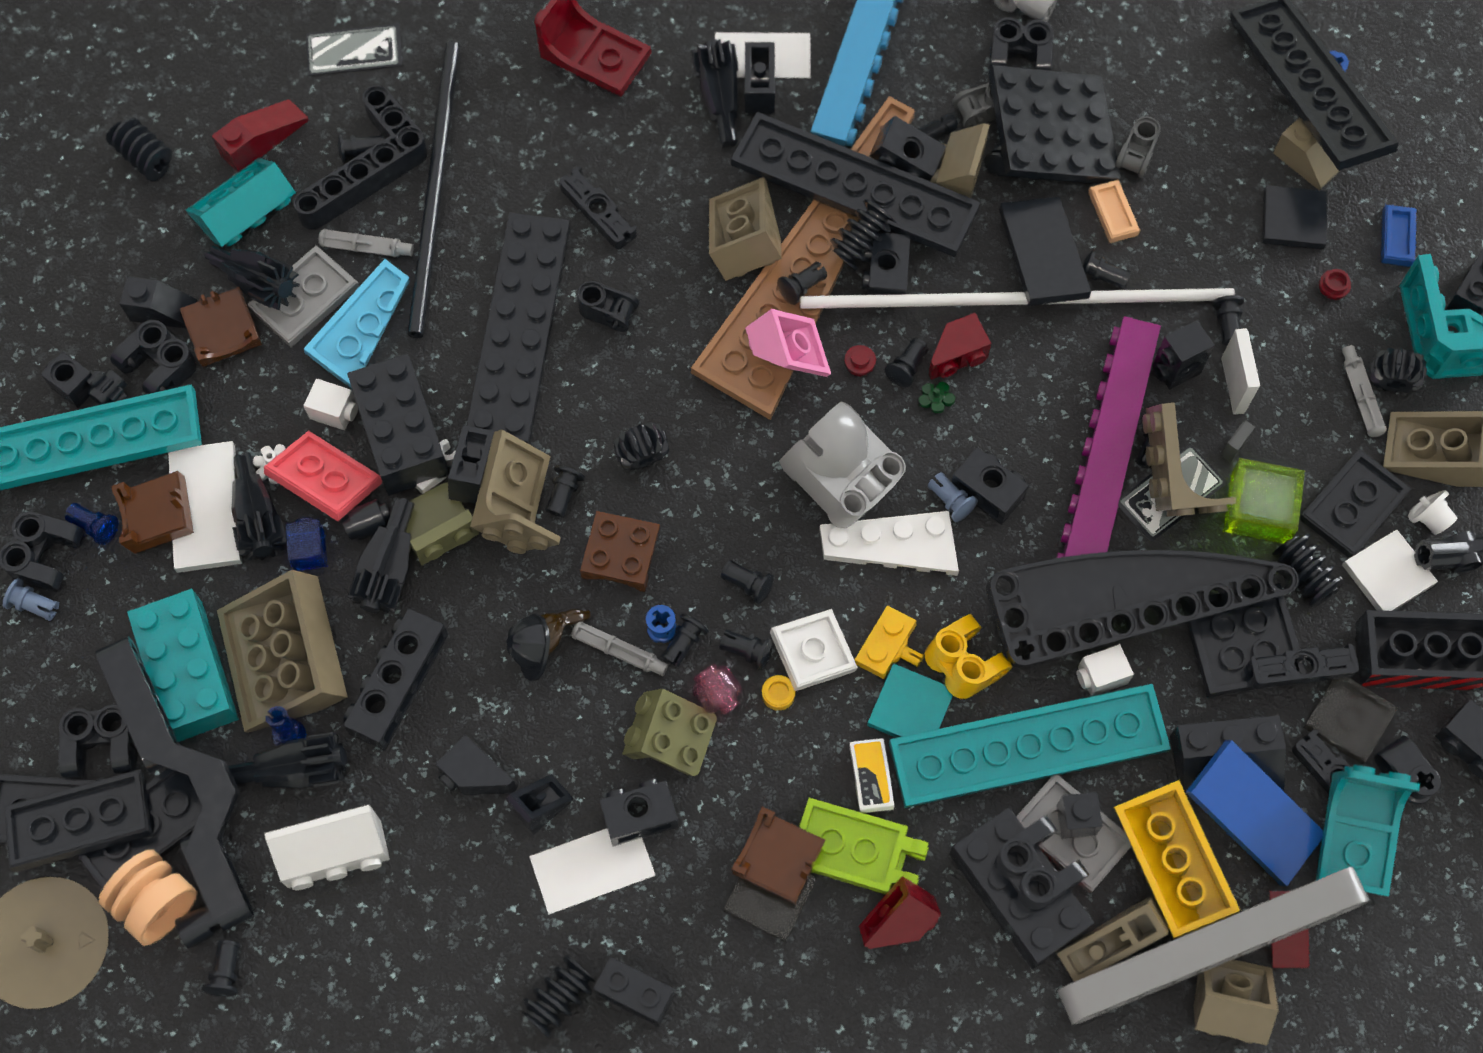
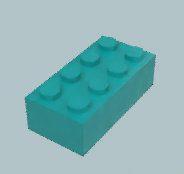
(183, 663)

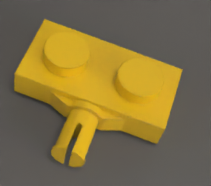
(888, 644)

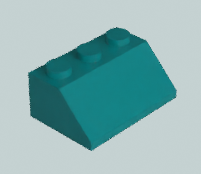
(242, 202)

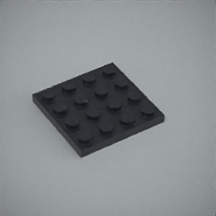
(1053, 125)

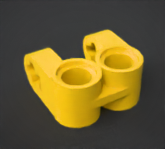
(958, 662)

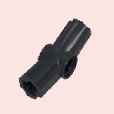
(1459, 551)

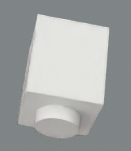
(331, 404)
(1104, 671)

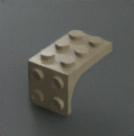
(1163, 455)
(512, 495)

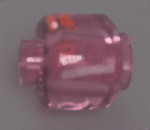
(717, 689)

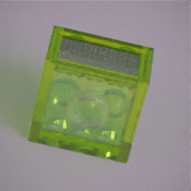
(1265, 501)

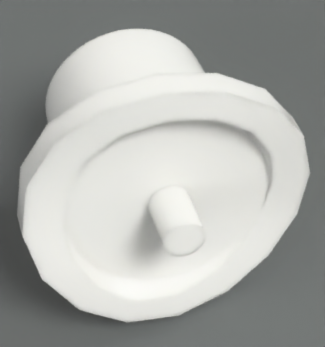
(1433, 512)

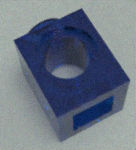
(306, 544)

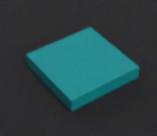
(909, 704)

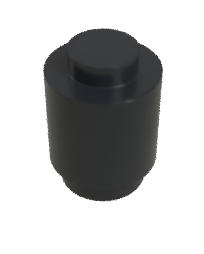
(366, 519)

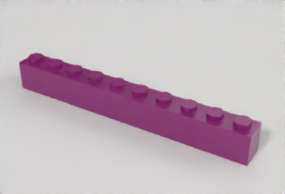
(1112, 438)

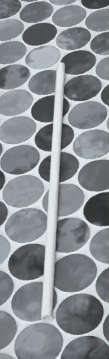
(1007, 298)

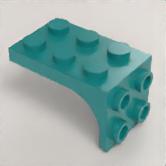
(1364, 825)

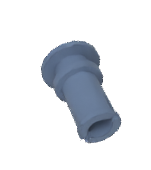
(955, 499)
(26, 599)

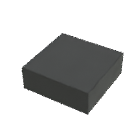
(1237, 441)

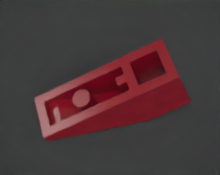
(257, 133)

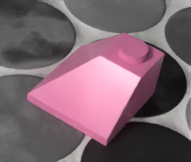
(788, 342)

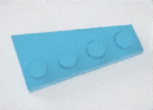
(358, 325)

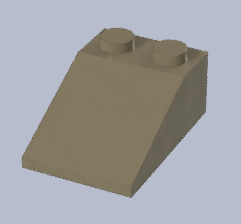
(743, 230)
(1437, 446)

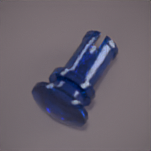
(97, 525)
(284, 727)

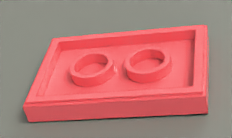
(322, 475)

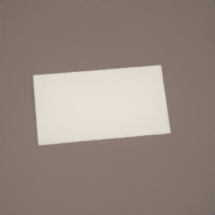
(791, 51)
(588, 869)

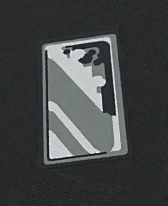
(353, 49)
(1141, 507)

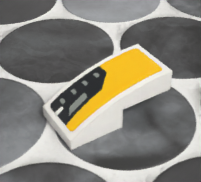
(871, 775)

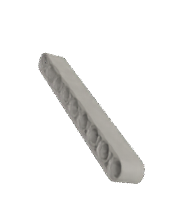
(1213, 945)

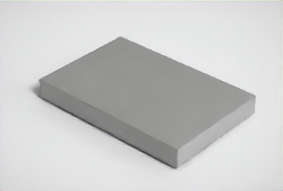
(320, 292)
(1096, 852)

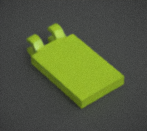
(861, 846)

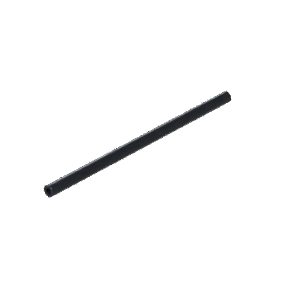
(433, 191)

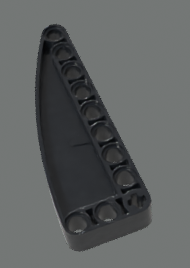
(1095, 587)

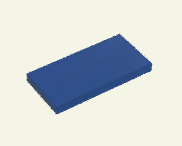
(1255, 812)

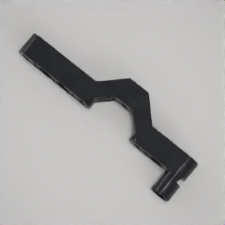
(211, 779)

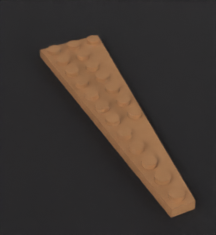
(728, 359)

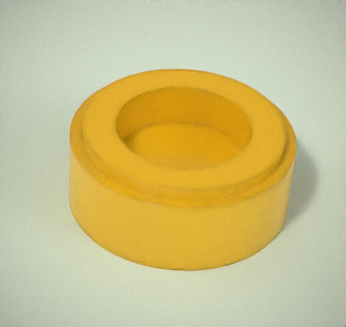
(778, 692)

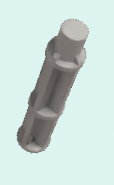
(364, 243)
(1363, 392)
(618, 648)

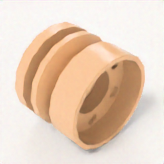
(147, 897)

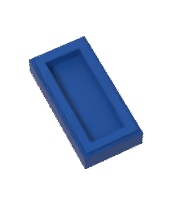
(1398, 235)

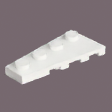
(901, 541)

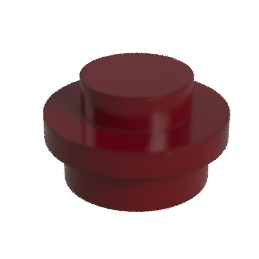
(1335, 284)
(860, 360)

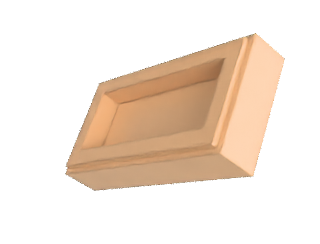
(1114, 211)

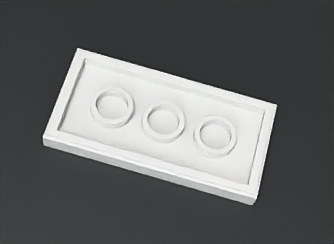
(209, 481)

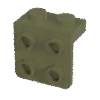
(438, 524)
(670, 731)

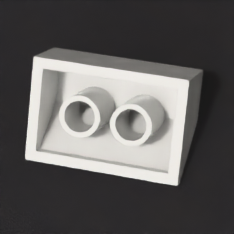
(328, 847)

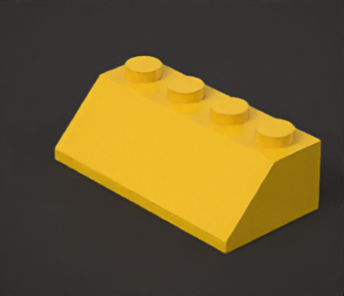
(1177, 860)

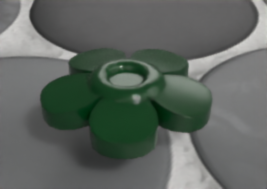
(936, 397)

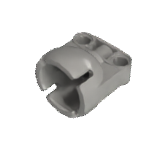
(843, 466)

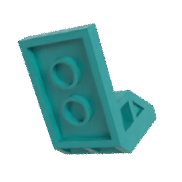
(1446, 352)

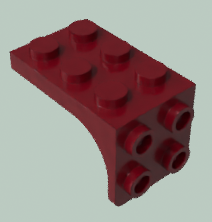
(588, 47)

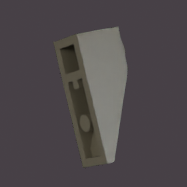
(1115, 939)

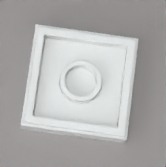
(1240, 371)
(1389, 573)
(813, 650)

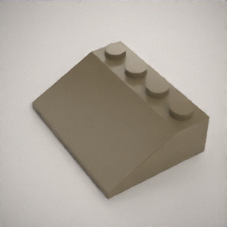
(281, 650)

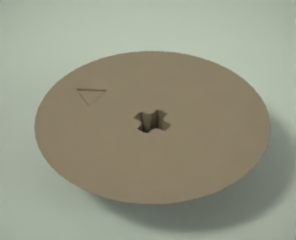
(31, 921)

